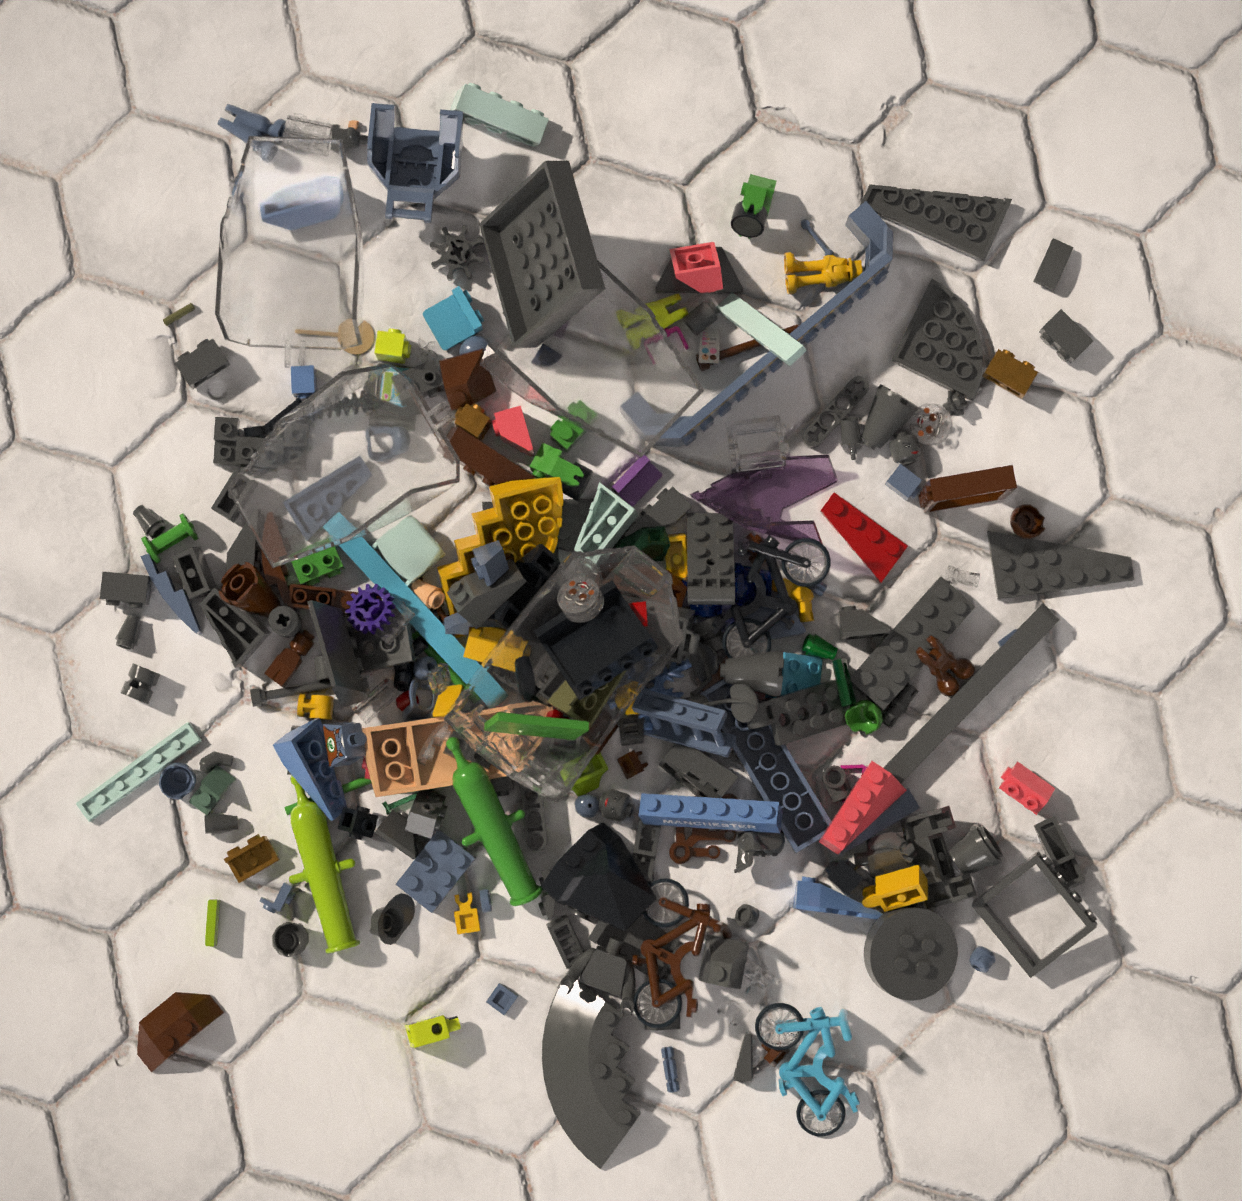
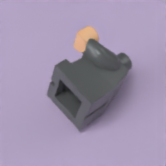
(350, 136)

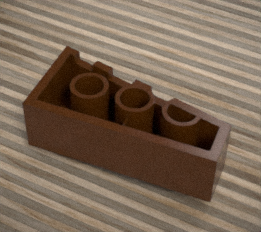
(484, 461)

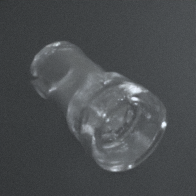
(955, 575)

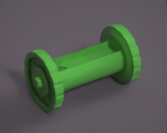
(170, 538)

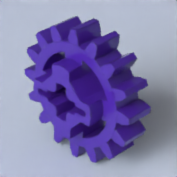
(371, 609)

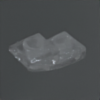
(440, 734)

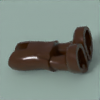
(941, 660)

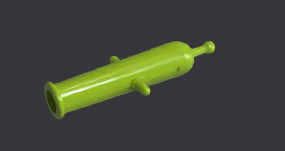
(322, 871)

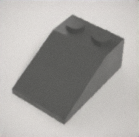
(478, 601)

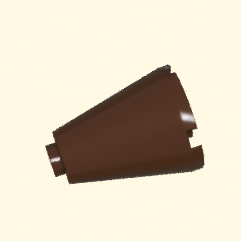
(248, 590)

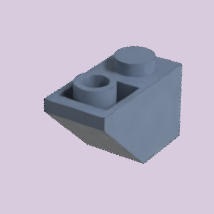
(489, 562)

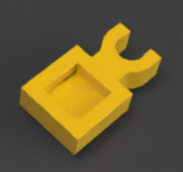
(467, 918)

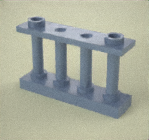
(685, 722)

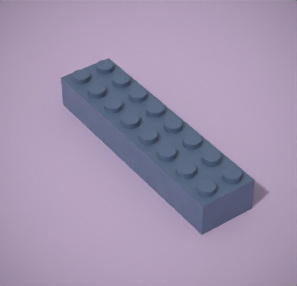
(774, 775)

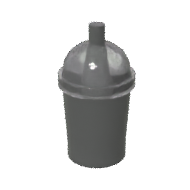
(851, 436)

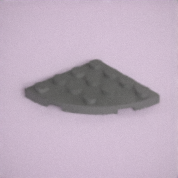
(943, 342)

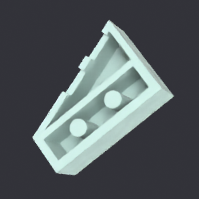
(606, 521)

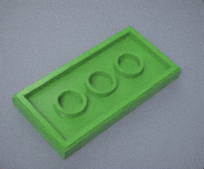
(536, 726)

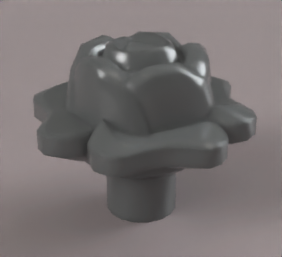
(955, 402)

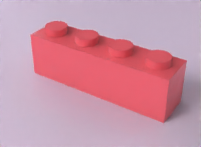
(865, 803)

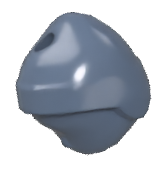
(423, 667)
(581, 805)
(982, 959)

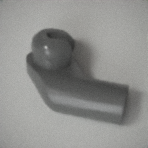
(214, 758)

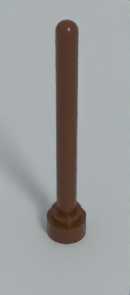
(737, 349)

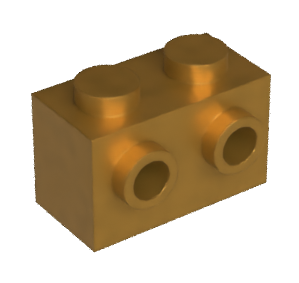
(1010, 373)
(473, 420)

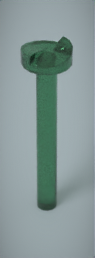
(388, 807)

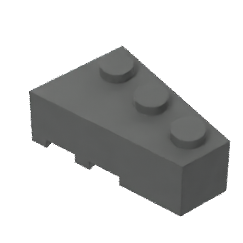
(236, 628)

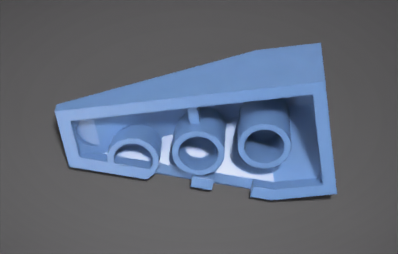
(306, 759)
(820, 898)

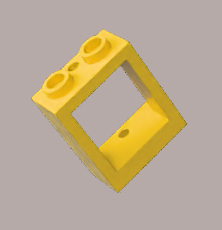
(482, 641)

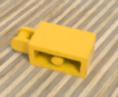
(897, 889)

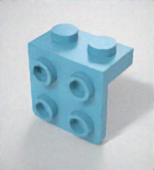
(453, 319)
(799, 672)

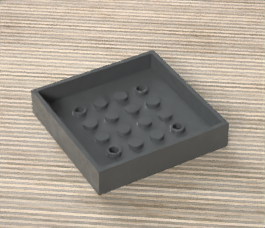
(541, 254)

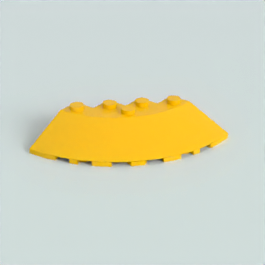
(521, 518)

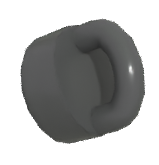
(746, 916)

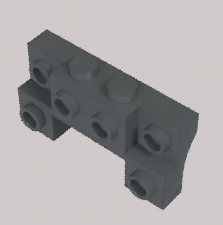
(230, 447)
(933, 857)

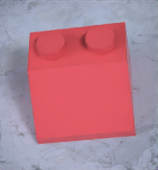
(513, 429)

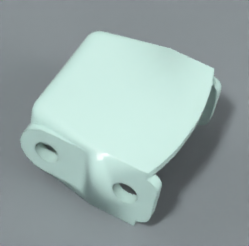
(409, 549)

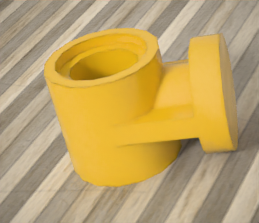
(318, 706)

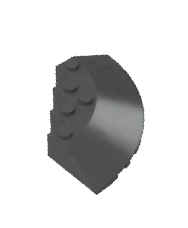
(583, 1072)

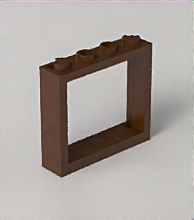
(967, 489)

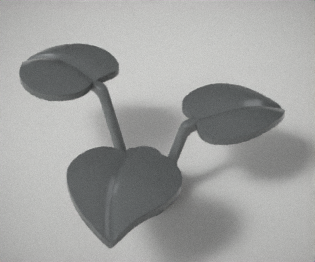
(743, 699)

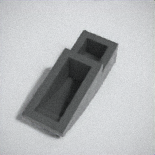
(1059, 851)

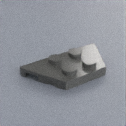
(670, 284)

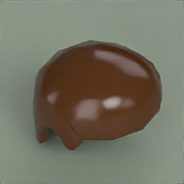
(1027, 521)

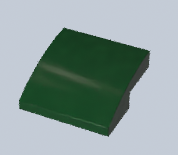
(843, 682)

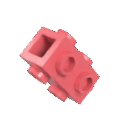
(1026, 787)

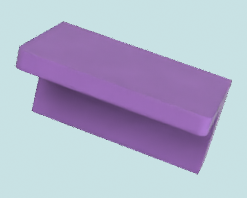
(637, 481)

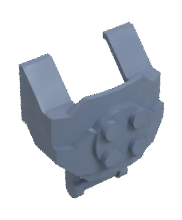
(414, 162)

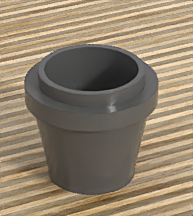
(976, 851)

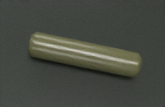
(178, 314)

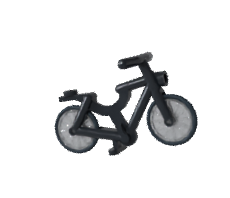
(803, 563)

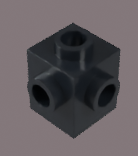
(357, 822)

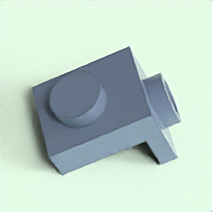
(284, 897)

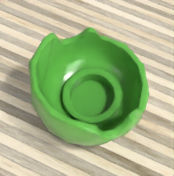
(864, 717)

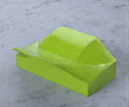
(591, 776)

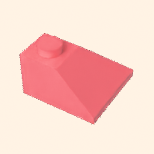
(698, 266)

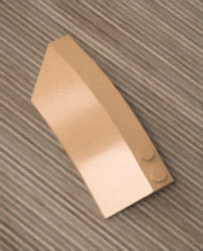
(394, 753)

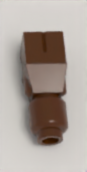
(290, 658)

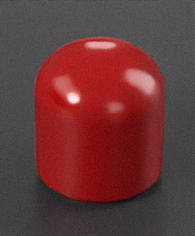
(403, 700)

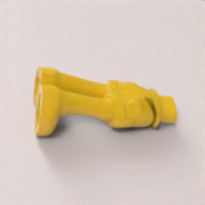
(833, 271)

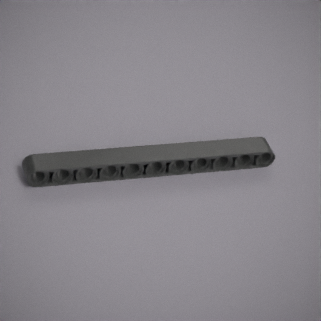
(971, 693)

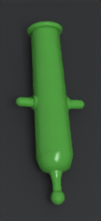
(493, 827)

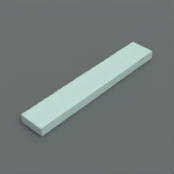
(761, 329)
(139, 772)

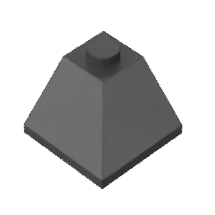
(859, 624)
(394, 832)
(723, 962)

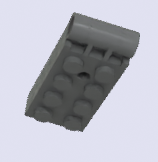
(710, 559)

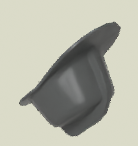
(393, 919)

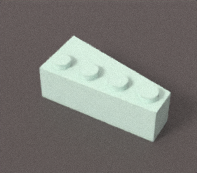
(500, 114)

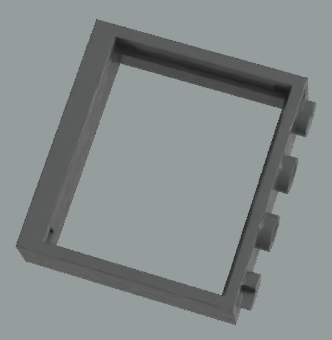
(1004, 935)

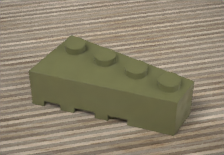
(588, 707)

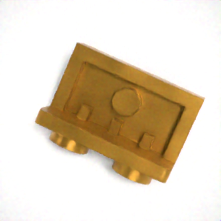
(251, 858)

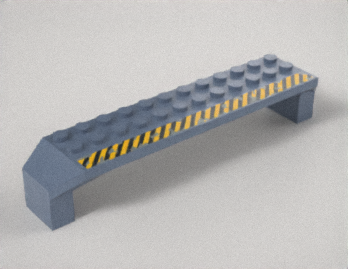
(878, 242)

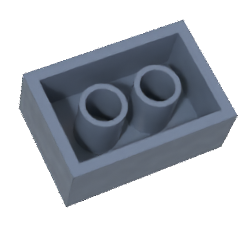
(435, 871)

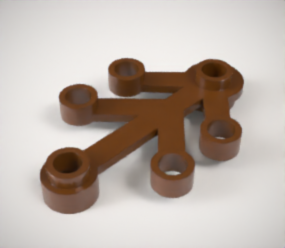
(697, 834)

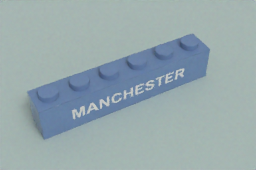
(710, 813)

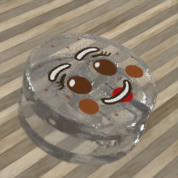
(930, 424)
(580, 599)

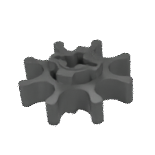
(465, 247)

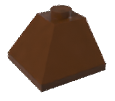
(466, 379)

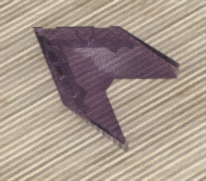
(760, 495)

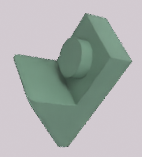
(212, 790)

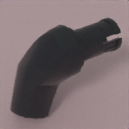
(404, 672)
(526, 681)

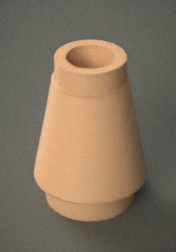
(429, 594)

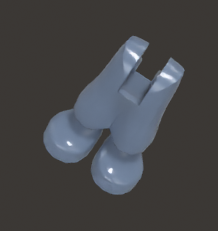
(250, 124)

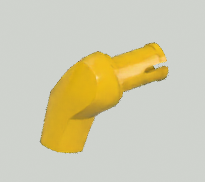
(803, 598)

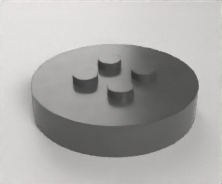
(910, 952)

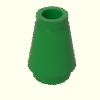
(818, 647)

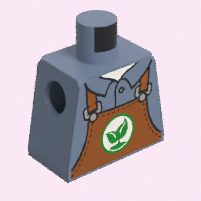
(344, 743)

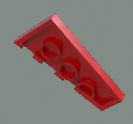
(869, 540)

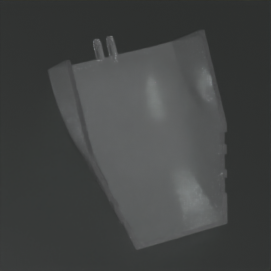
(291, 249)
(603, 371)
(345, 464)

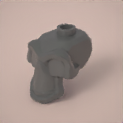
(757, 844)

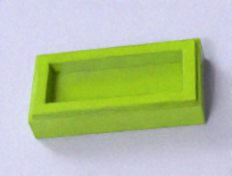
(212, 922)

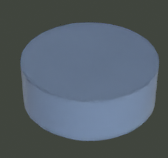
(485, 900)

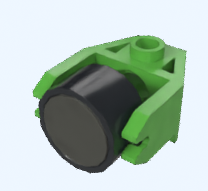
(751, 213)
(551, 463)

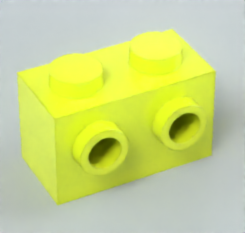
(392, 346)

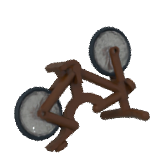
(658, 1000)

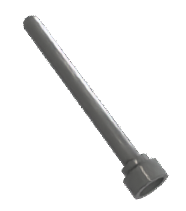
(261, 696)

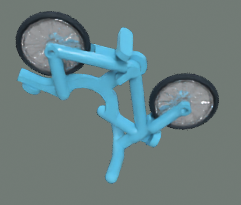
(780, 1028)

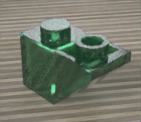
(650, 540)

